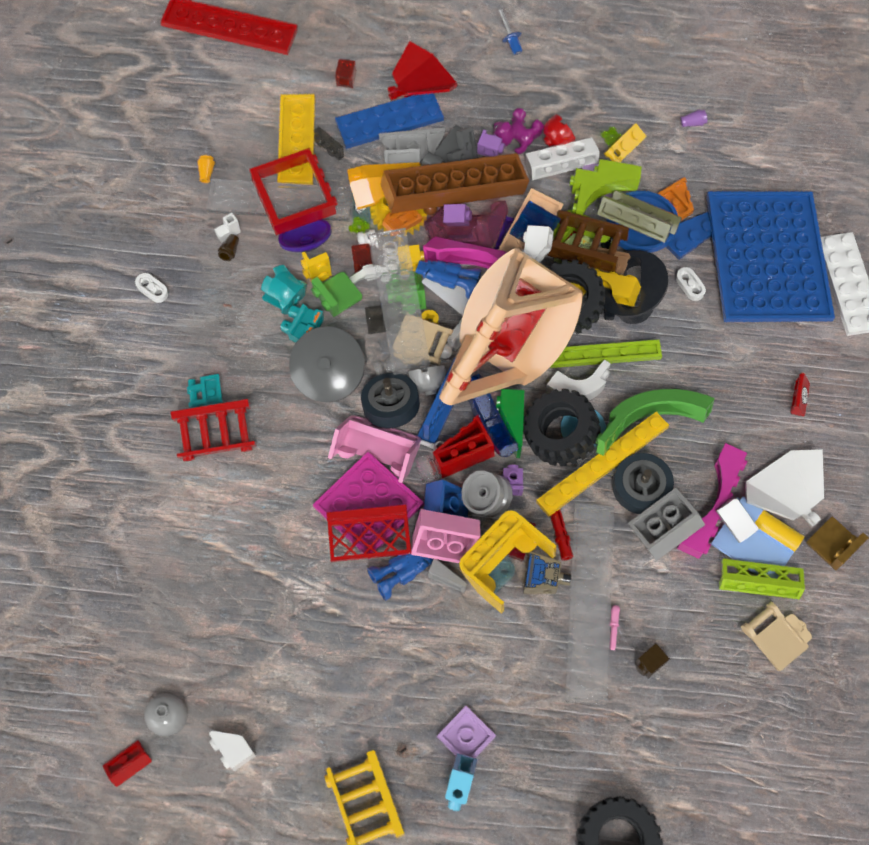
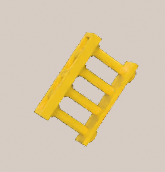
(377, 785)

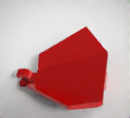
(419, 73)

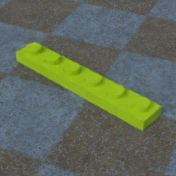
(610, 352)

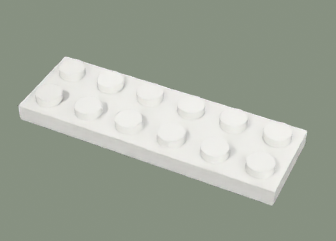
(848, 281)

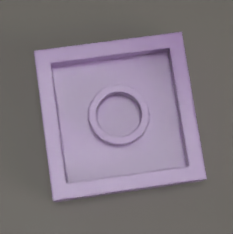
(466, 734)

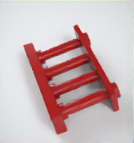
(201, 414)

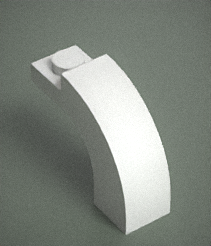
(588, 387)

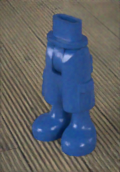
(448, 275)
(405, 568)

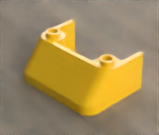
(506, 533)

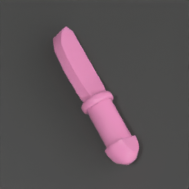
(614, 624)

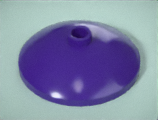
(306, 237)

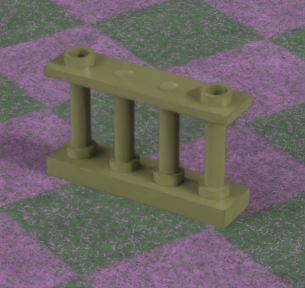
(639, 216)

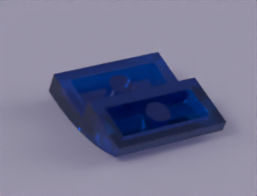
(533, 216)

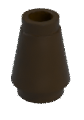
(228, 248)

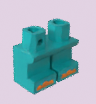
(304, 321)

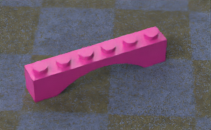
(460, 253)
(727, 467)

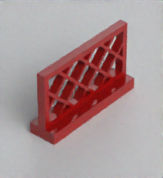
(363, 516)

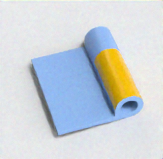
(769, 545)

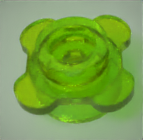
(610, 139)
(359, 222)

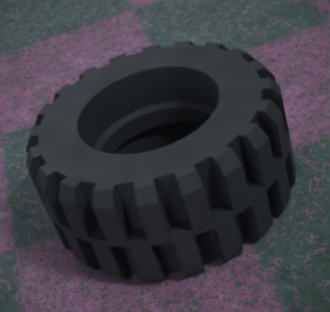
(593, 286)
(548, 409)
(622, 809)

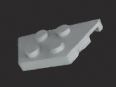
(426, 140)

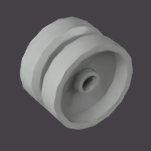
(486, 493)

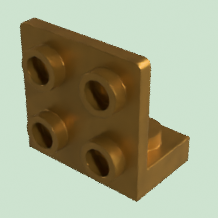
(835, 543)

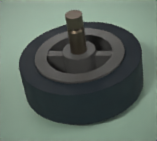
(390, 400)
(641, 482)

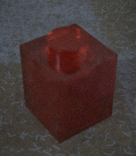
(345, 73)
(361, 256)

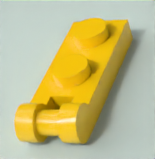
(625, 143)

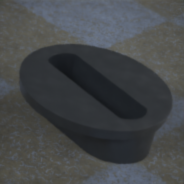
(653, 288)

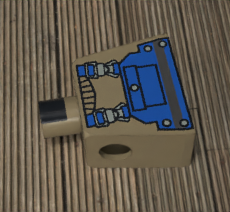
(544, 575)

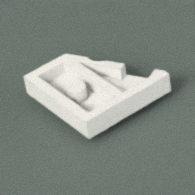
(368, 272)

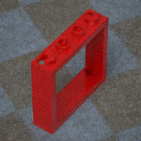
(301, 218)

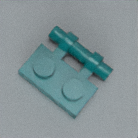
(210, 389)

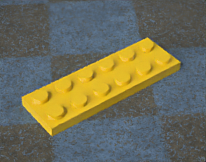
(296, 134)

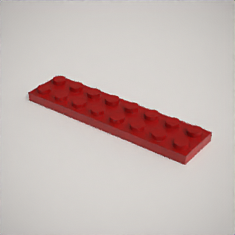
(229, 25)

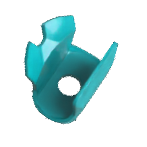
(283, 289)

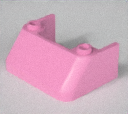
(387, 445)

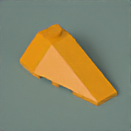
(366, 182)

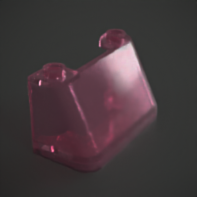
(482, 229)

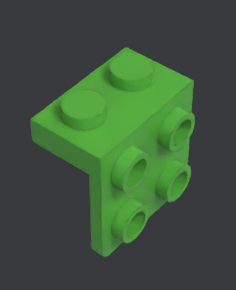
(336, 293)

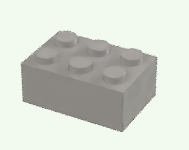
(666, 524)

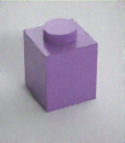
(457, 215)

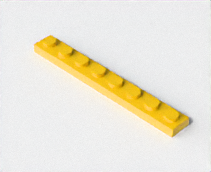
(602, 465)

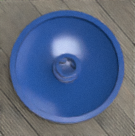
(638, 240)

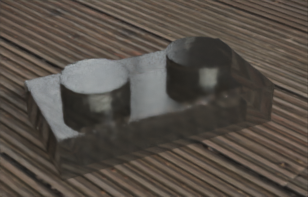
(324, 140)

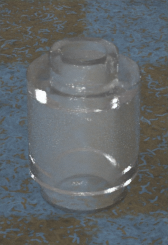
(427, 469)

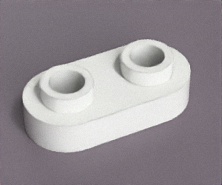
(691, 284)
(152, 289)

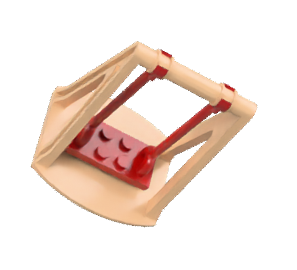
(516, 321)

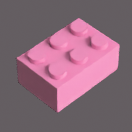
(444, 536)

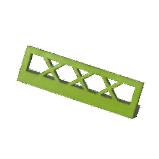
(762, 583)

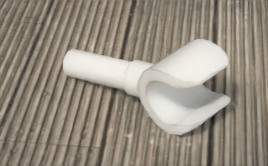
(433, 446)

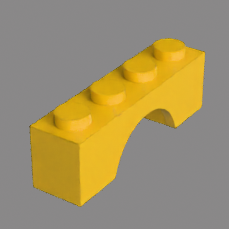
(624, 288)

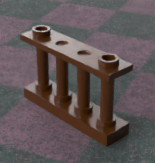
(595, 259)

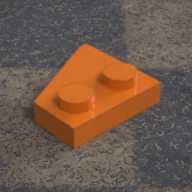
(679, 197)

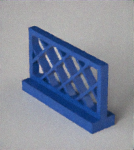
(436, 417)

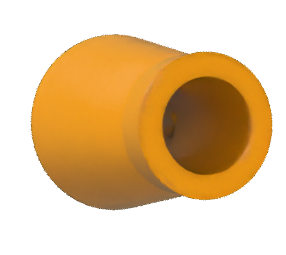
(205, 168)

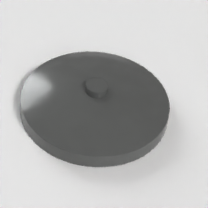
(327, 364)

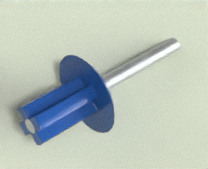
(511, 38)

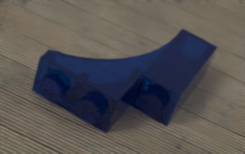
(488, 414)

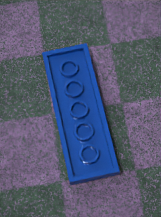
(393, 116)

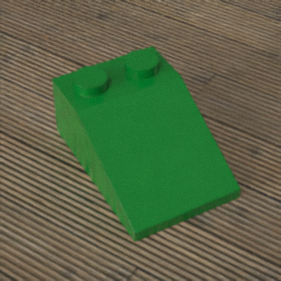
(511, 409)

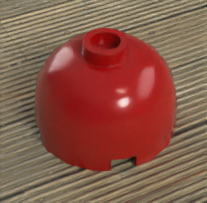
(556, 132)

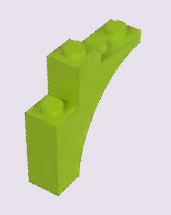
(605, 179)

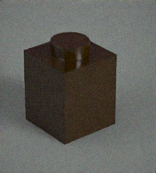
(651, 661)

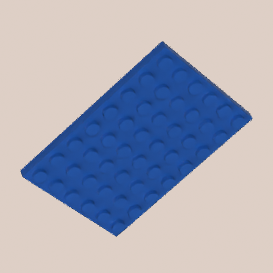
(769, 257)

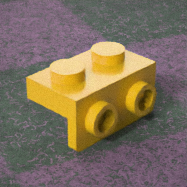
(316, 267)

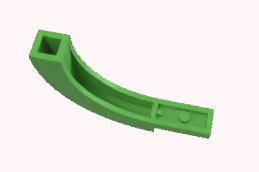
(643, 405)

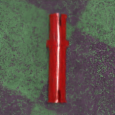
(561, 535)

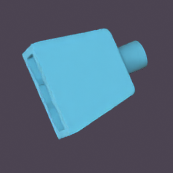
(460, 781)

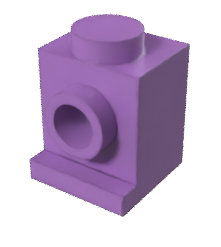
(490, 145)
(517, 484)

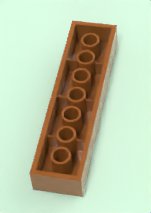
(454, 182)

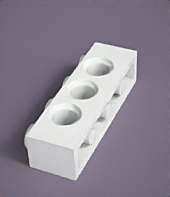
(561, 158)

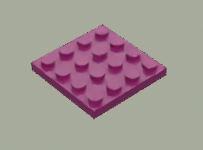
(368, 486)

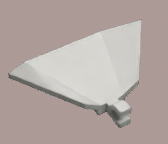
(790, 486)

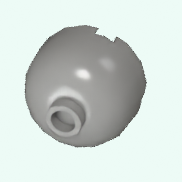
(428, 379)
(165, 714)

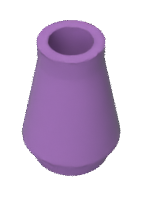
(695, 118)

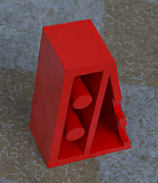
(464, 450)

